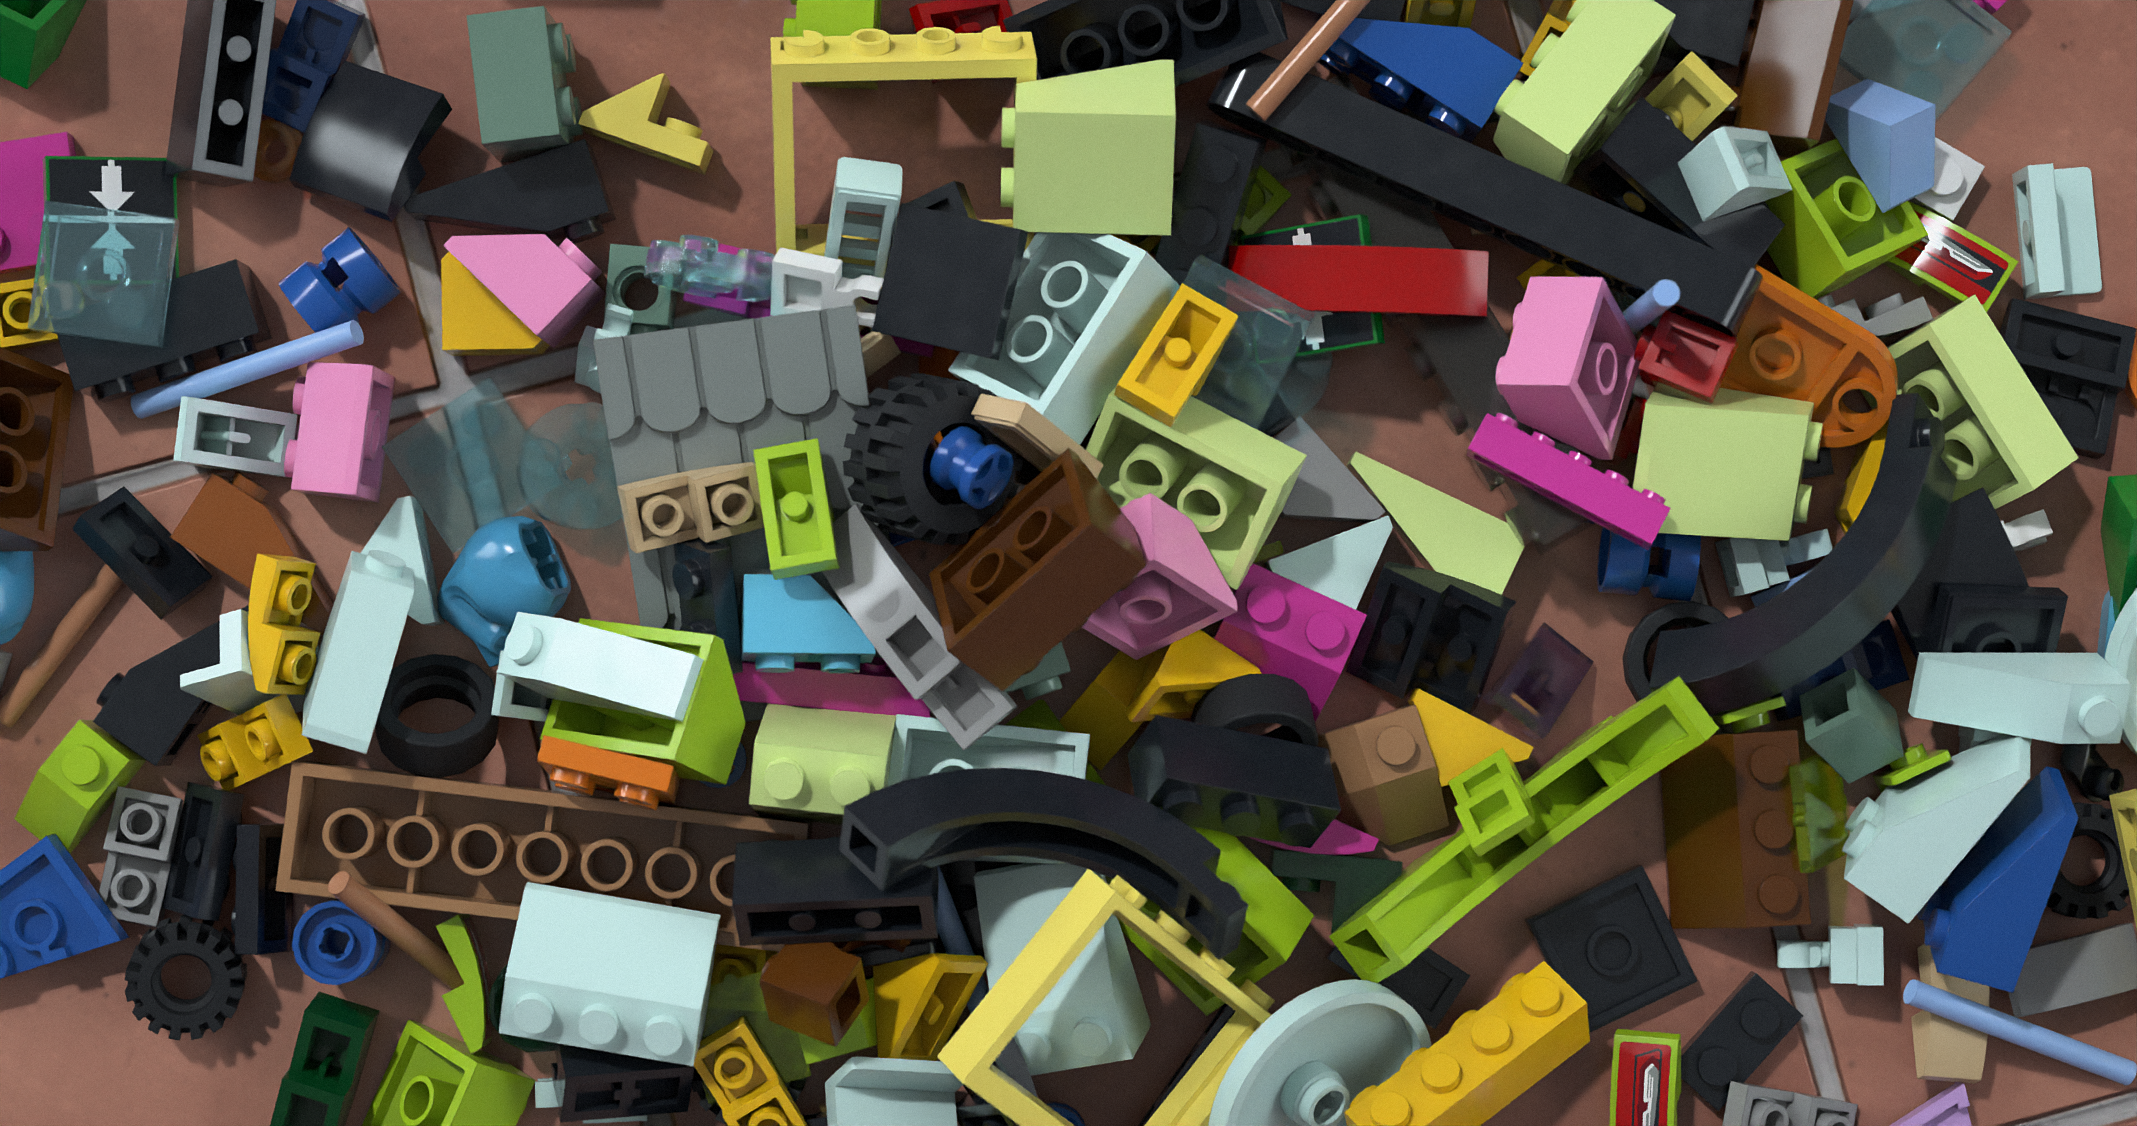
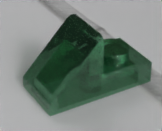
(1352, 878)

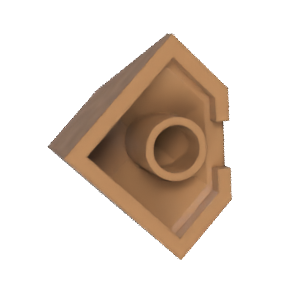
(1386, 776)

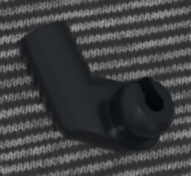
(2090, 772)

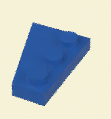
(50, 910)

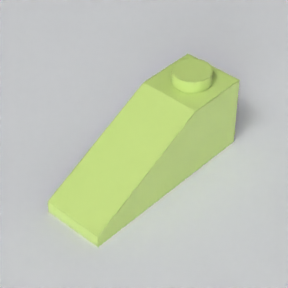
(1440, 528)

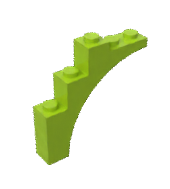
(1563, 794)

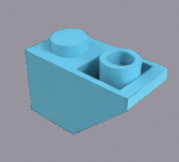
(798, 623)

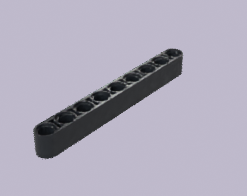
(1490, 193)

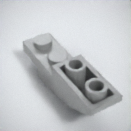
(907, 632)

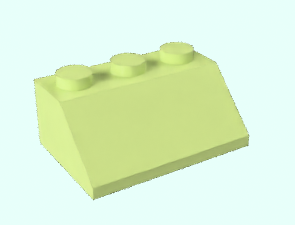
(1580, 83)
(1989, 409)
(1204, 467)

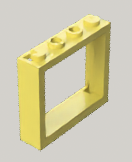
(872, 57)
(1046, 960)

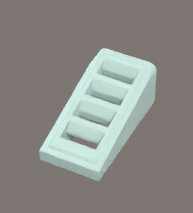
(864, 188)

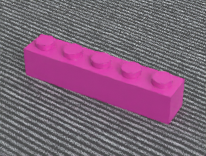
(1568, 480)
(868, 691)

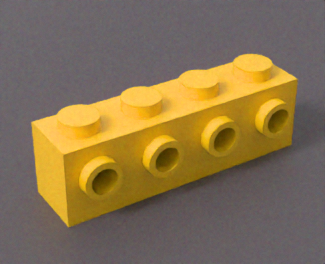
(1483, 1058)

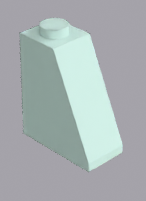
(358, 650)

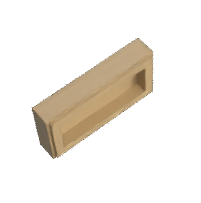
(1028, 432)

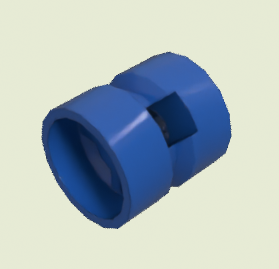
(315, 287)
(1626, 568)
(337, 944)

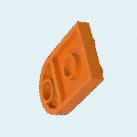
(1814, 355)
(629, 778)

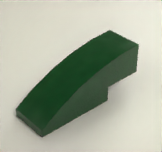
(325, 1063)

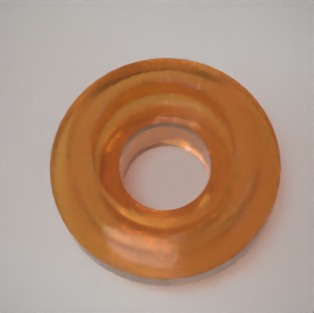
(272, 131)

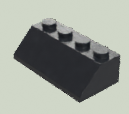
(1116, 33)

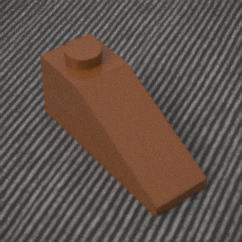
(233, 524)

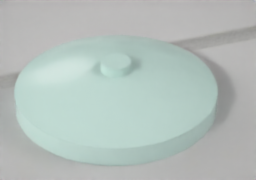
(1318, 1056)

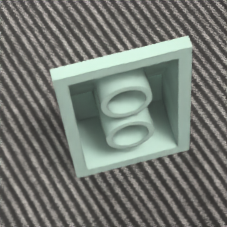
(927, 748)
(1926, 825)
(1096, 1005)

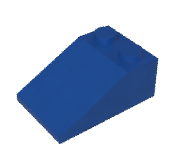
(1996, 895)

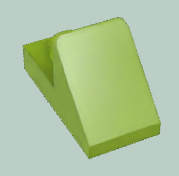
(796, 509)

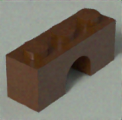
(818, 987)

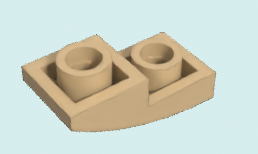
(691, 505)
(1942, 1046)

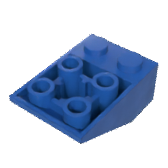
(1432, 70)

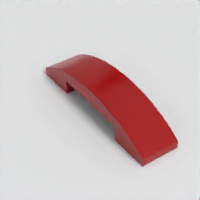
(1369, 278)

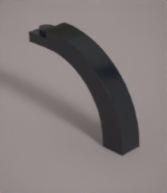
(1841, 596)
(1048, 818)

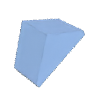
(1886, 139)

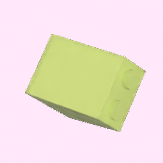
(1093, 151)
(1728, 462)
(818, 761)

